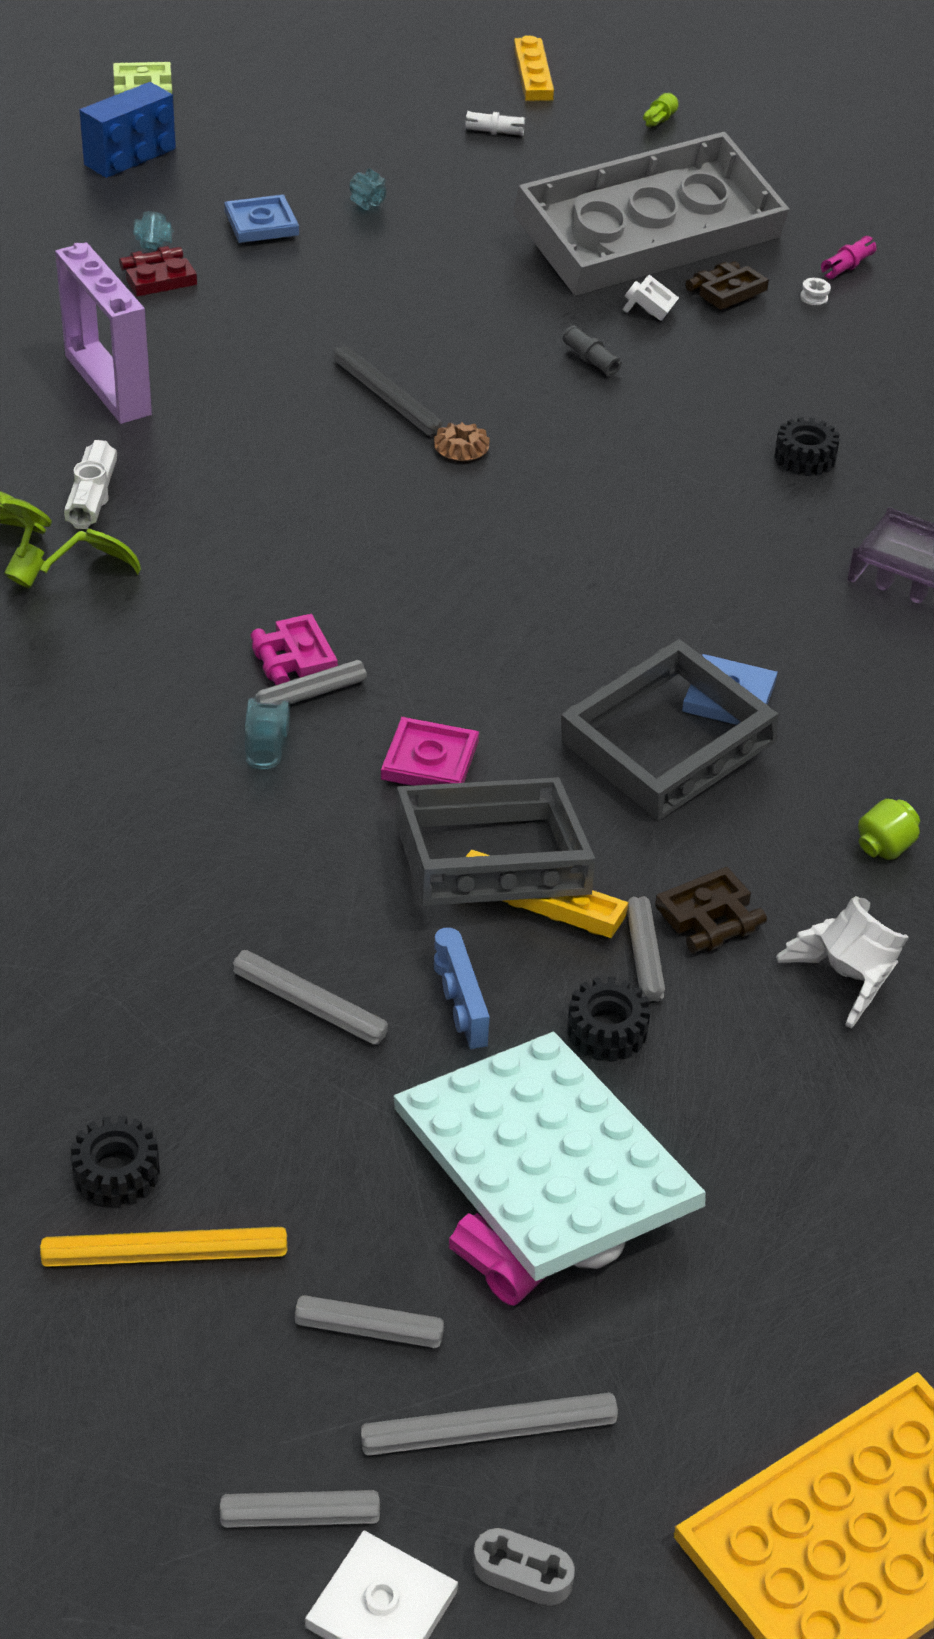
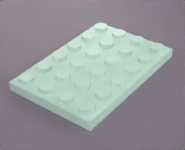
(548, 1154)

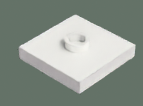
(381, 1595)

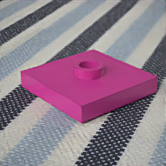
(429, 753)

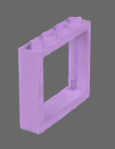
(117, 380)

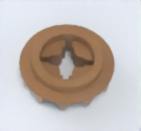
(453, 443)

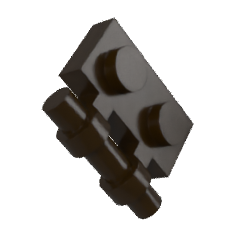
(727, 284)
(705, 899)

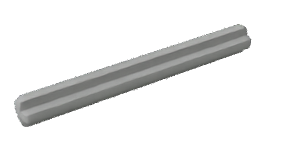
(488, 1423)

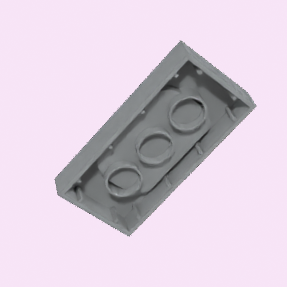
(649, 212)

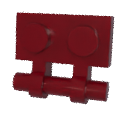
(158, 271)

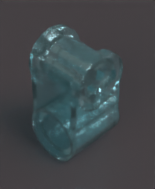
(265, 732)

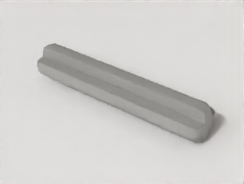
(314, 684)
(645, 948)
(369, 1321)
(299, 1508)

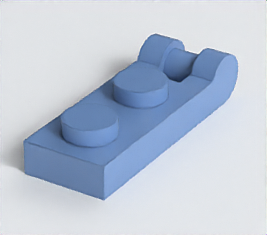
(462, 986)

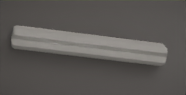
(310, 997)

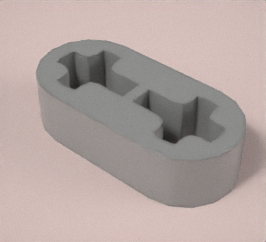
(523, 1566)

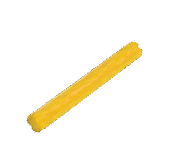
(163, 1246)

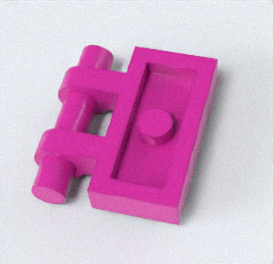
(304, 648)

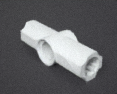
(90, 484)

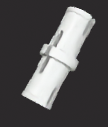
(495, 123)

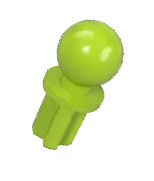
(661, 109)

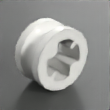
(815, 291)

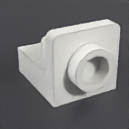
(651, 296)

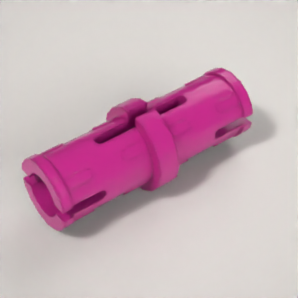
(848, 257)

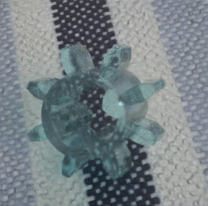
(367, 189)
(153, 230)

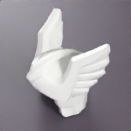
(855, 948)

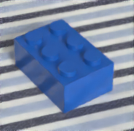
(127, 129)

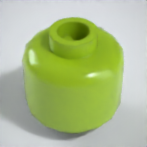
(888, 828)

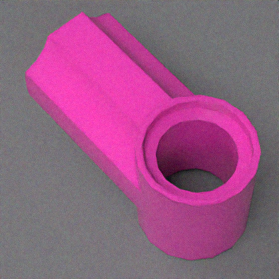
(486, 1252)

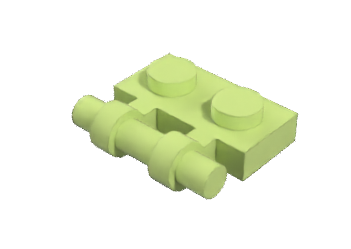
(135, 74)

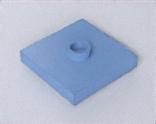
(261, 218)
(754, 679)

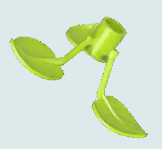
(28, 558)

